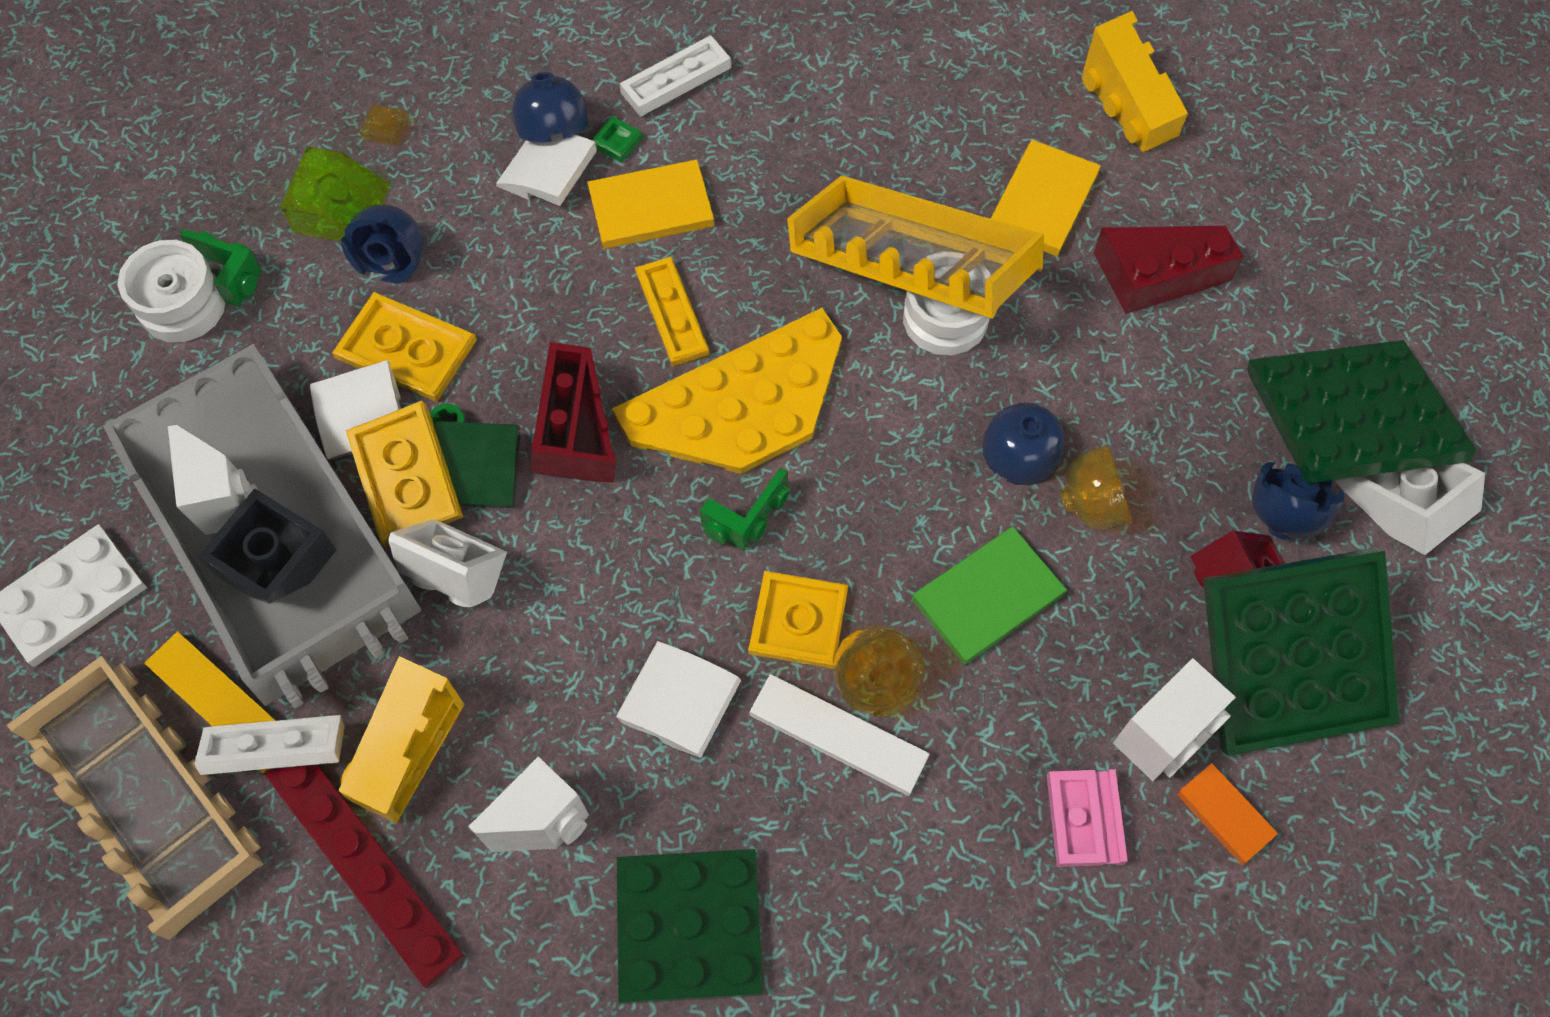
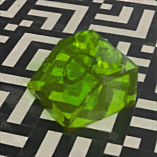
(329, 193)

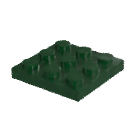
(688, 927)

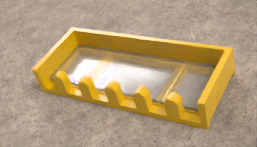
(916, 244)

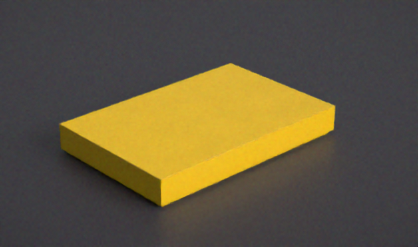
(1047, 193)
(650, 204)
(419, 346)
(403, 470)

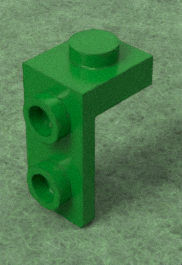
(240, 267)
(725, 525)

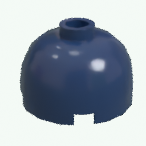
(547, 108)
(383, 236)
(1024, 444)
(1292, 506)

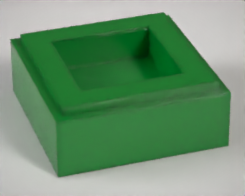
(617, 139)

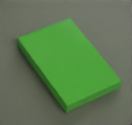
(988, 595)

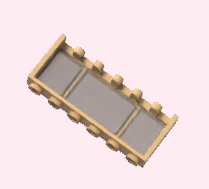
(138, 795)

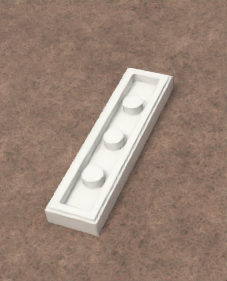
(839, 735)

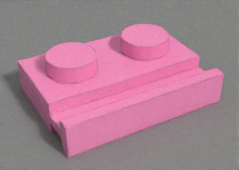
(1086, 818)

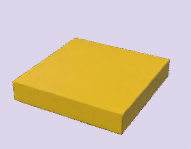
(798, 619)

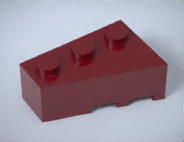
(1165, 262)
(570, 422)

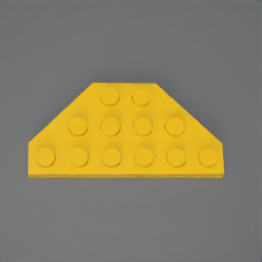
(742, 403)

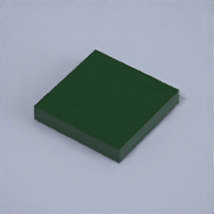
(481, 461)

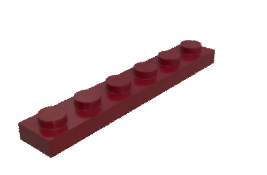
(367, 871)

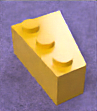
(1130, 85)
(401, 740)

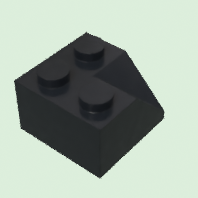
(267, 549)

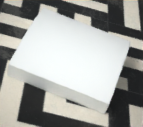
(548, 168)
(351, 401)
(679, 699)

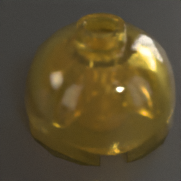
(1096, 491)
(878, 670)

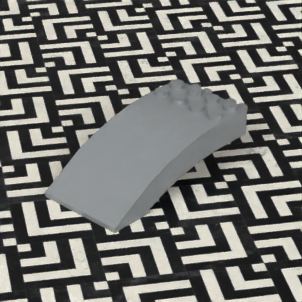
(253, 423)

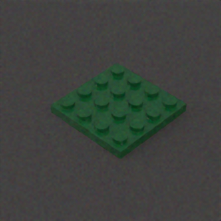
(1358, 411)
(1303, 649)

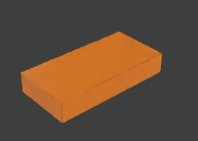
(1227, 814)

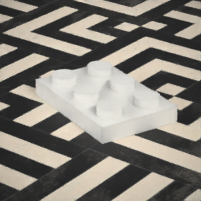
(67, 595)

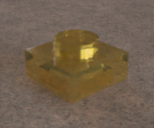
(384, 125)

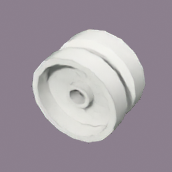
(171, 291)
(941, 326)

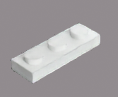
(675, 75)
(270, 745)

